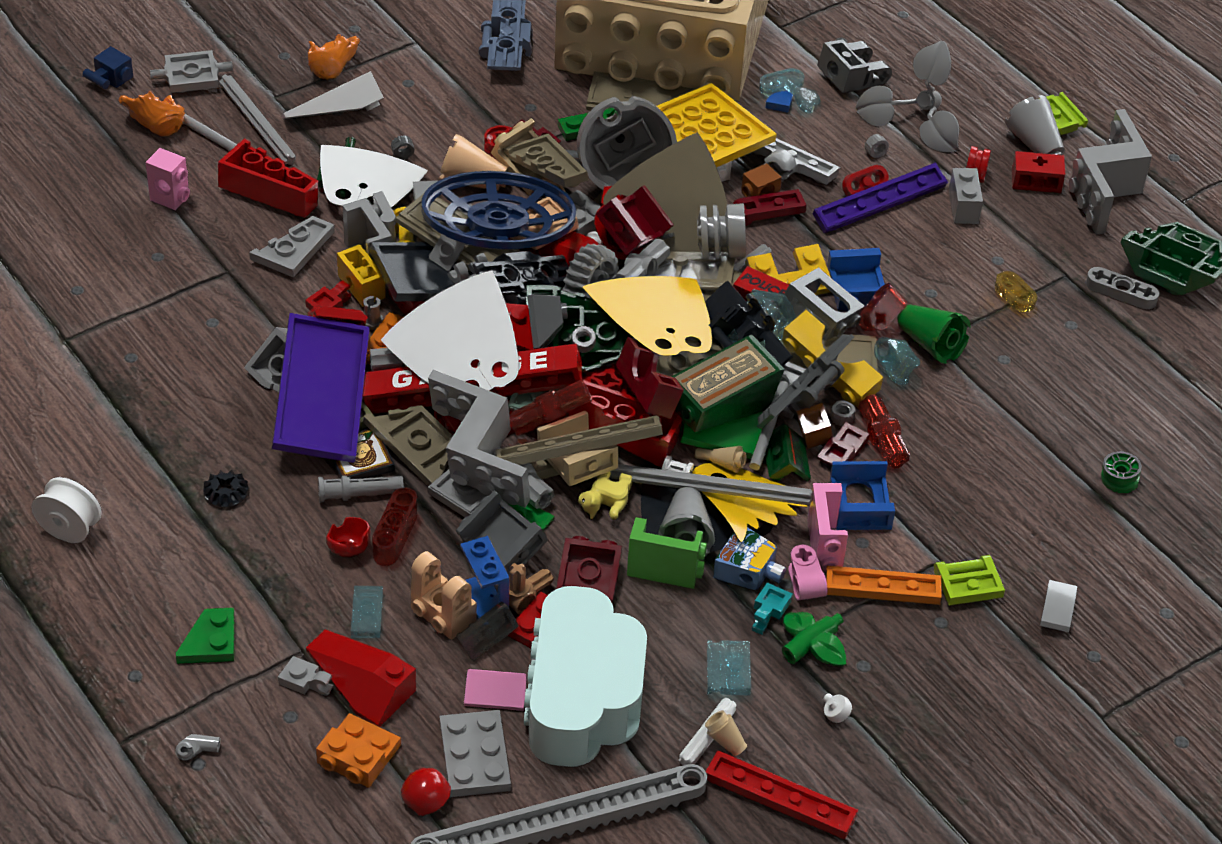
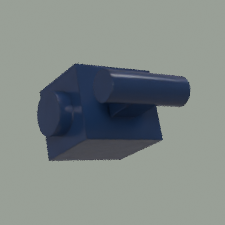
(110, 69)

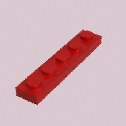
(781, 794)

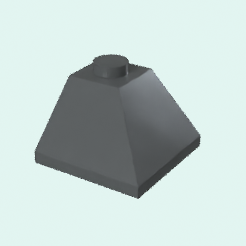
(545, 318)

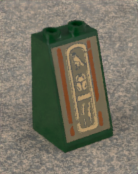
(728, 385)

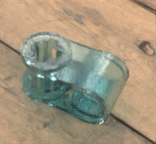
(896, 359)

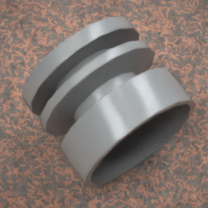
(722, 231)

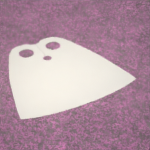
(455, 329)

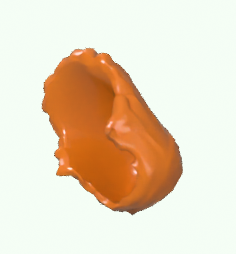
(332, 57)
(156, 115)

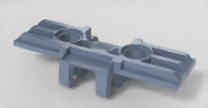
(513, 33)

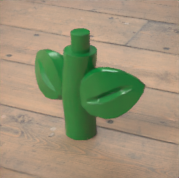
(813, 636)

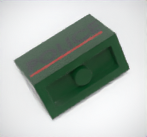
(786, 454)

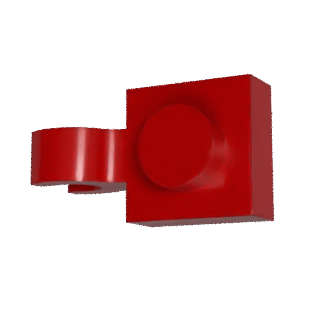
(330, 298)

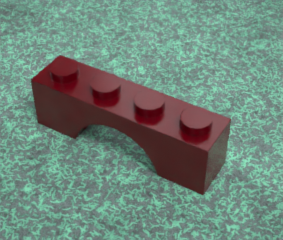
(654, 391)

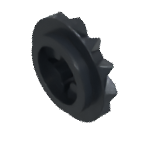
(225, 497)

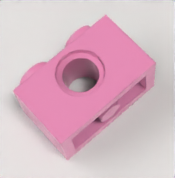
(167, 179)

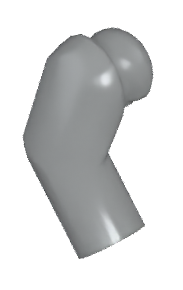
(195, 744)

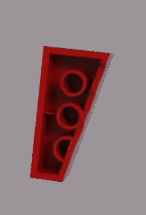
(267, 180)
(614, 407)

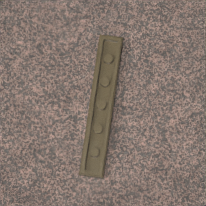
(581, 441)

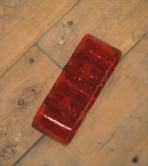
(394, 526)

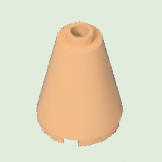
(466, 158)

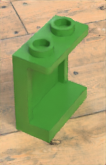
(665, 557)

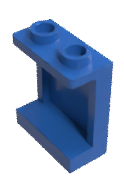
(856, 272)

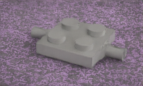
(191, 71)

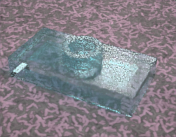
(367, 612)

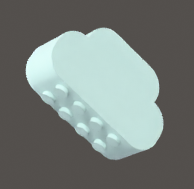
(583, 677)

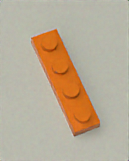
(883, 585)

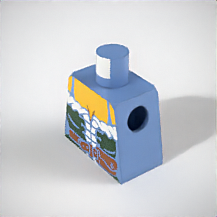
(748, 561)

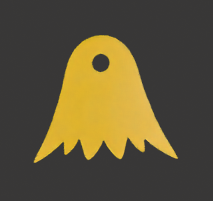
(744, 510)

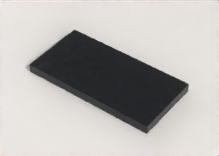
(410, 271)

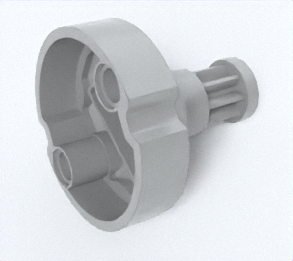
(623, 141)

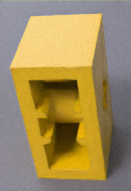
(360, 273)

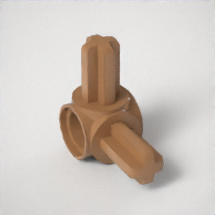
(523, 590)

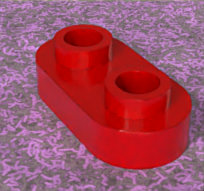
(862, 179)

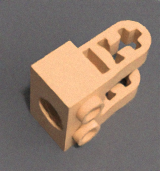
(441, 601)

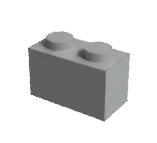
(965, 195)

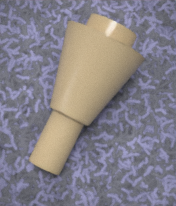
(730, 457)

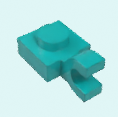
(770, 602)

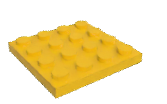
(720, 122)

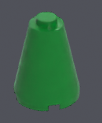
(935, 330)

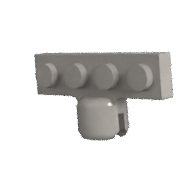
(789, 159)

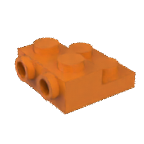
(357, 750)

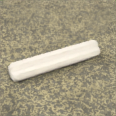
(701, 739)

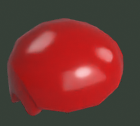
(349, 538)
(425, 791)

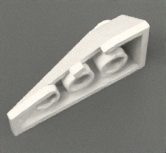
(348, 97)

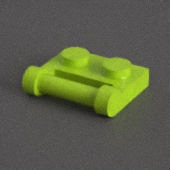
(971, 585)

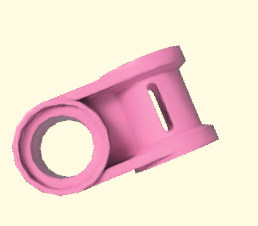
(806, 574)

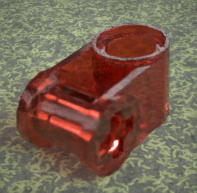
(882, 308)

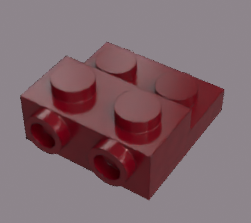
(590, 565)

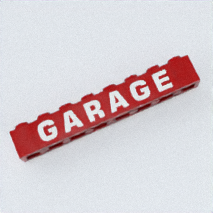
(538, 371)

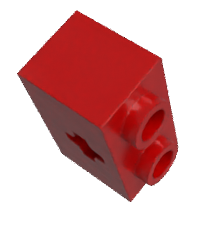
(1038, 172)

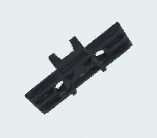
(521, 269)
(732, 312)

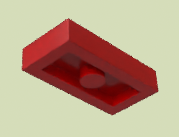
(526, 621)

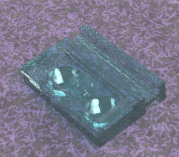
(728, 667)

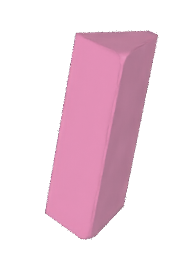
(495, 689)

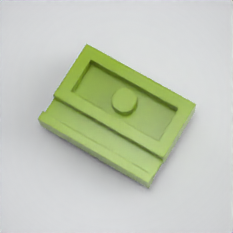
(1066, 114)

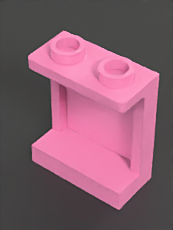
(822, 517)

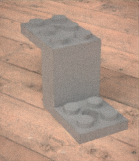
(1110, 171)
(481, 432)

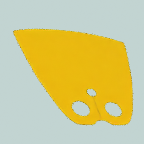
(651, 305)

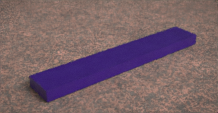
(879, 198)

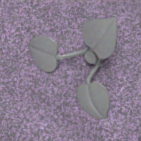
(942, 128)

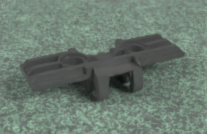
(810, 383)

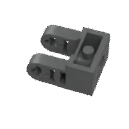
(848, 66)

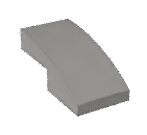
(1058, 606)

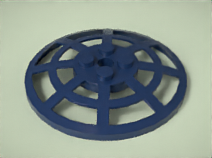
(494, 216)

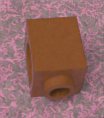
(760, 181)
(814, 425)

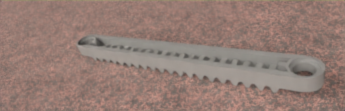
(577, 810)

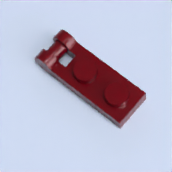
(772, 205)

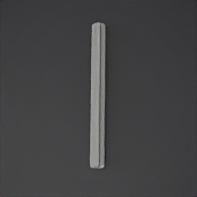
(257, 119)

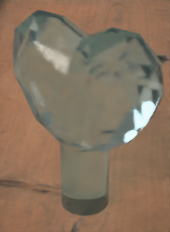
(804, 97)

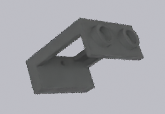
(803, 291)

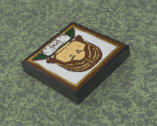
(370, 460)

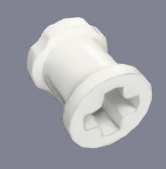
(672, 465)

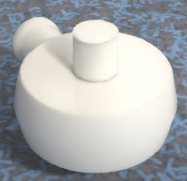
(837, 707)

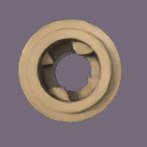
(725, 732)

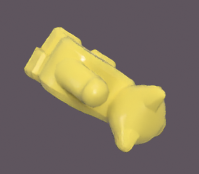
(608, 493)

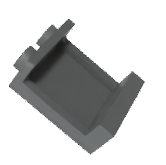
(509, 532)

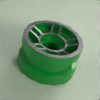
(1121, 472)

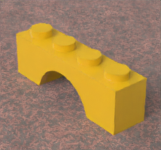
(805, 339)

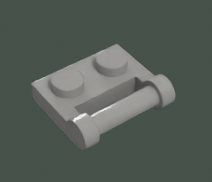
(385, 212)

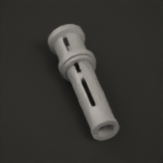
(347, 487)

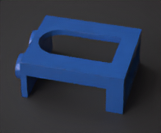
(863, 515)
(488, 573)

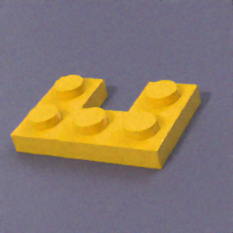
(807, 259)

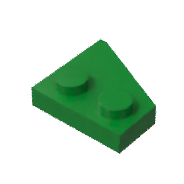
(210, 638)

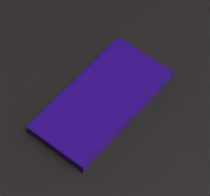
(321, 388)

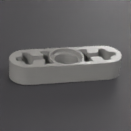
(1137, 299)

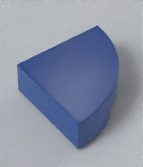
(780, 101)

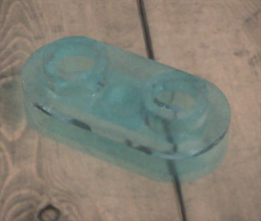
(775, 81)

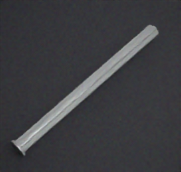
(715, 484)

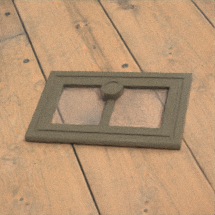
(708, 272)

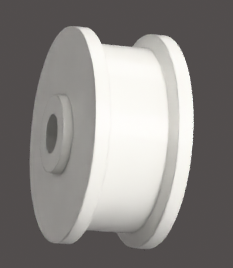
(66, 510)

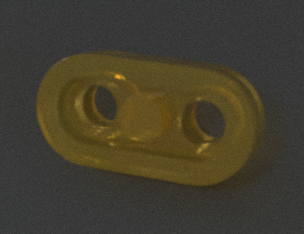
(1015, 291)

